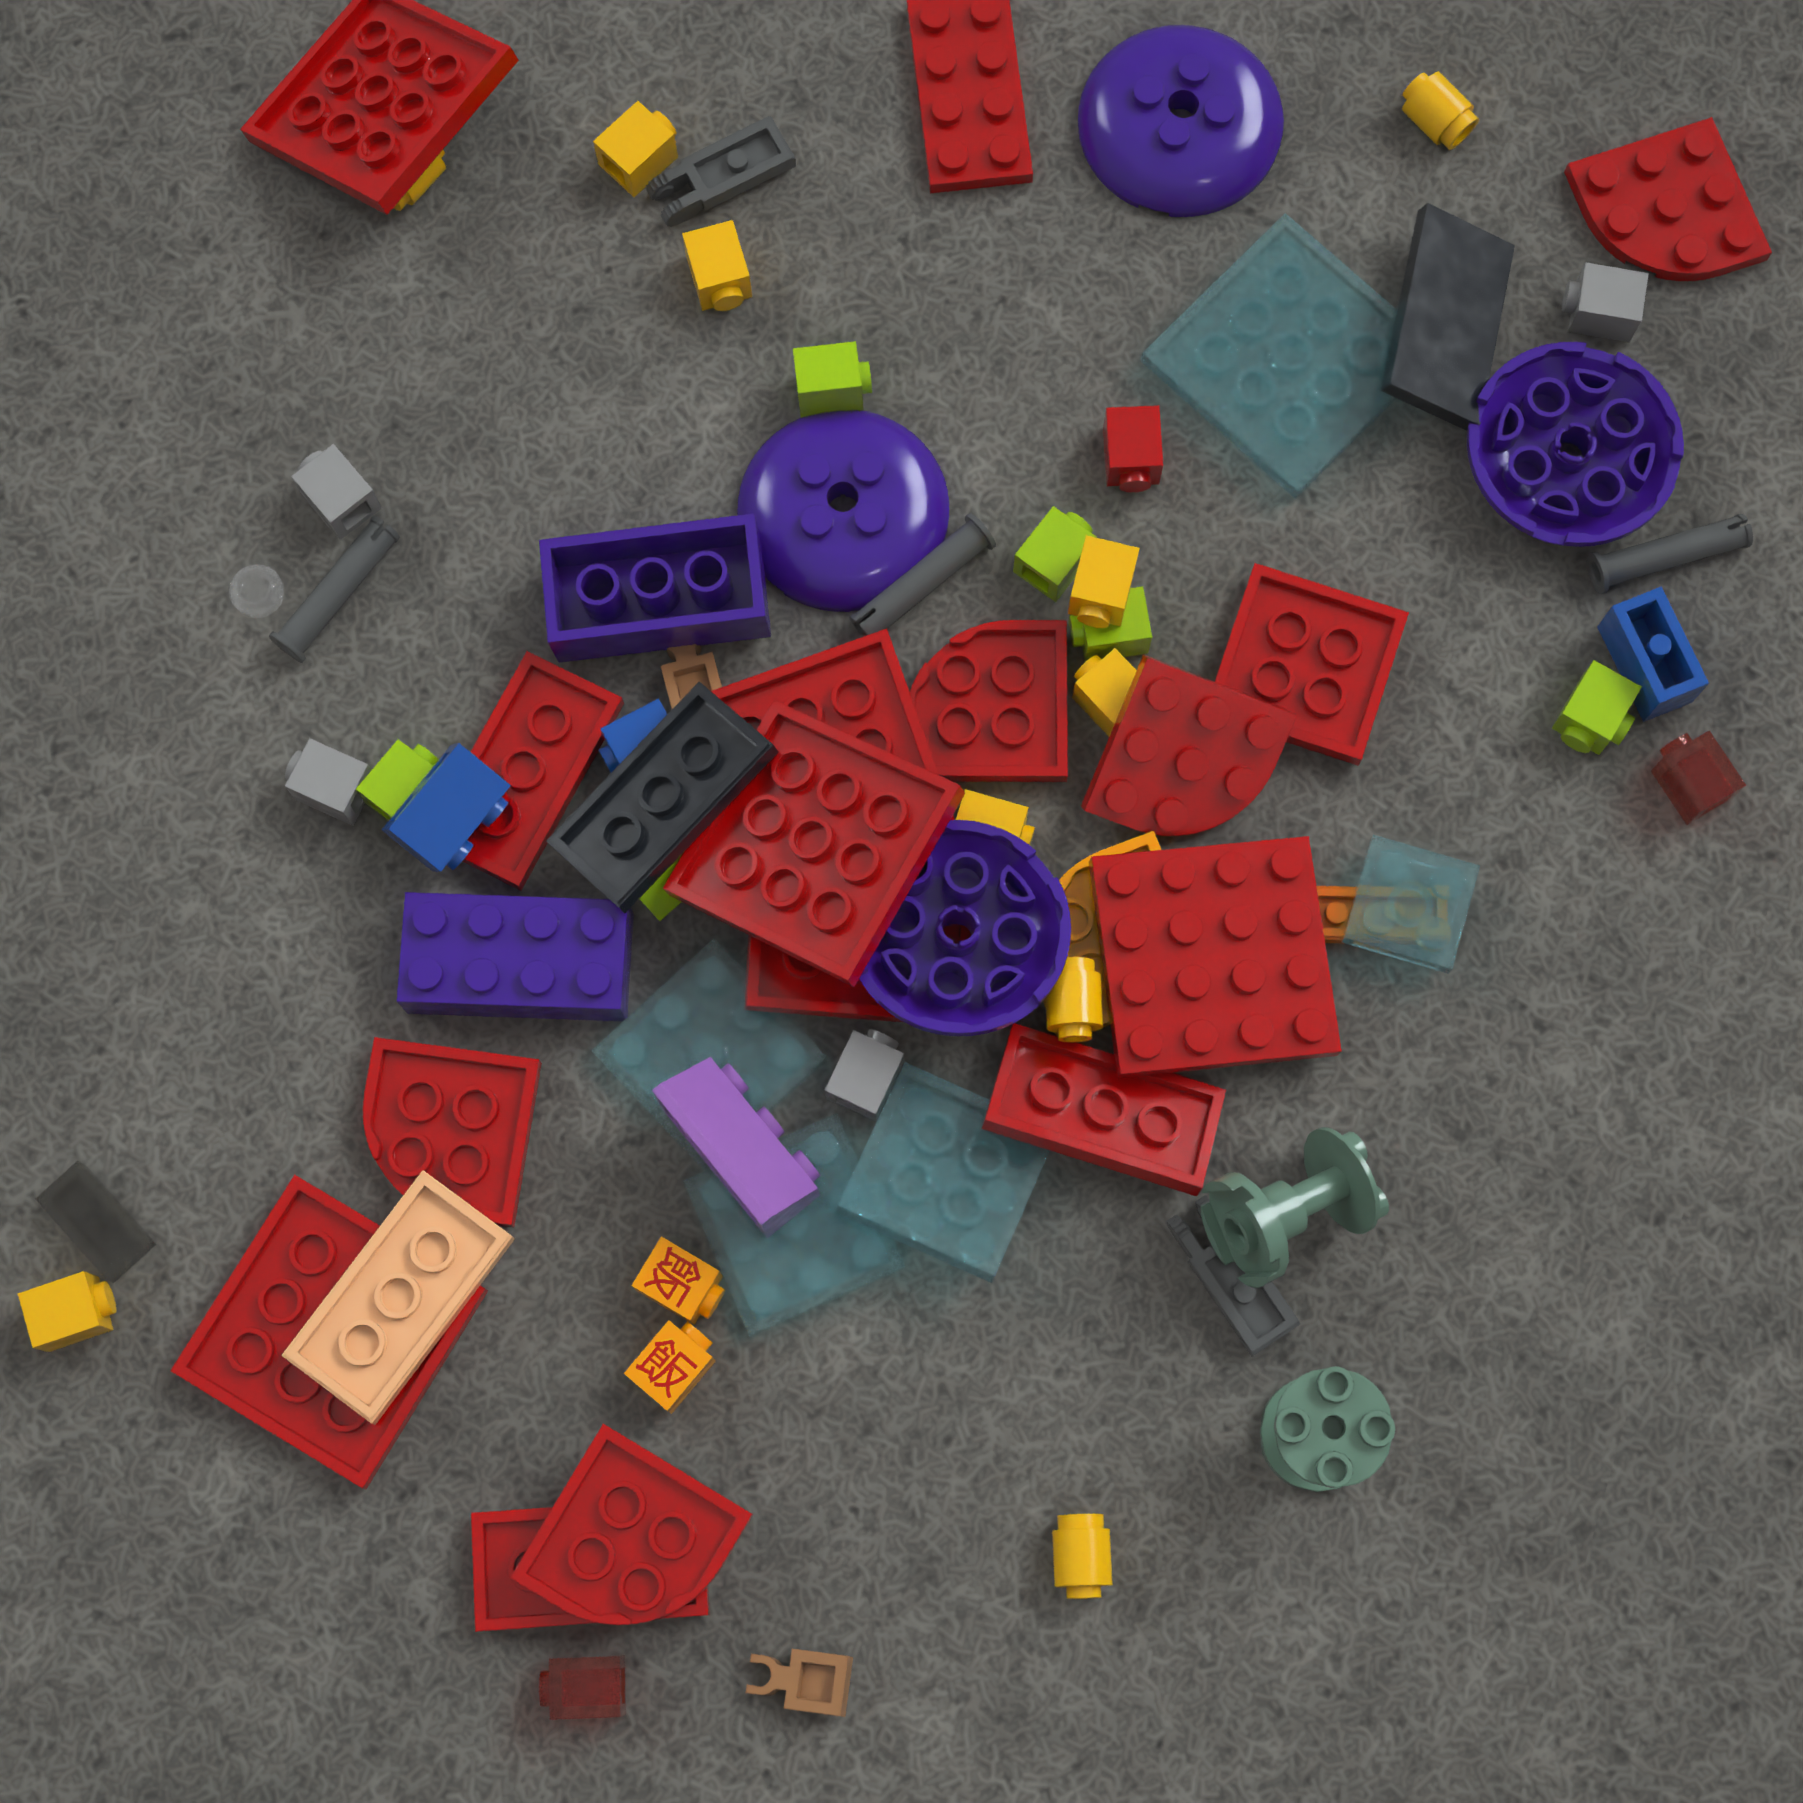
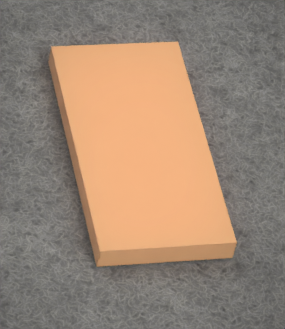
(398, 1297)

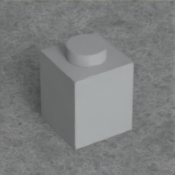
(1605, 302)
(336, 491)
(327, 780)
(865, 1073)

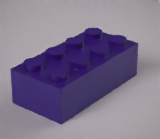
(654, 588)
(515, 957)

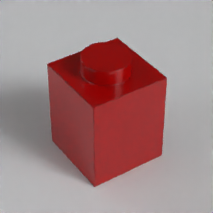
(1133, 447)

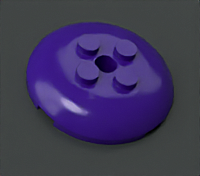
(1173, 161)
(1602, 407)
(852, 555)
(1016, 944)

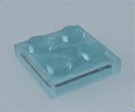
(1411, 904)

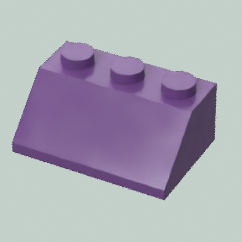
(739, 1143)

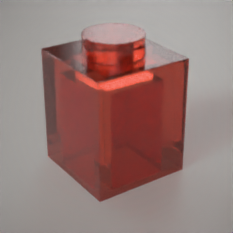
(1696, 775)
(584, 1687)

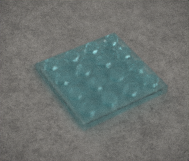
(1282, 355)

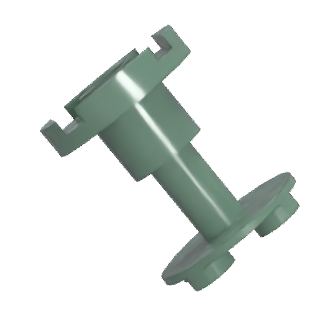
(1255, 1223)
(1326, 1430)

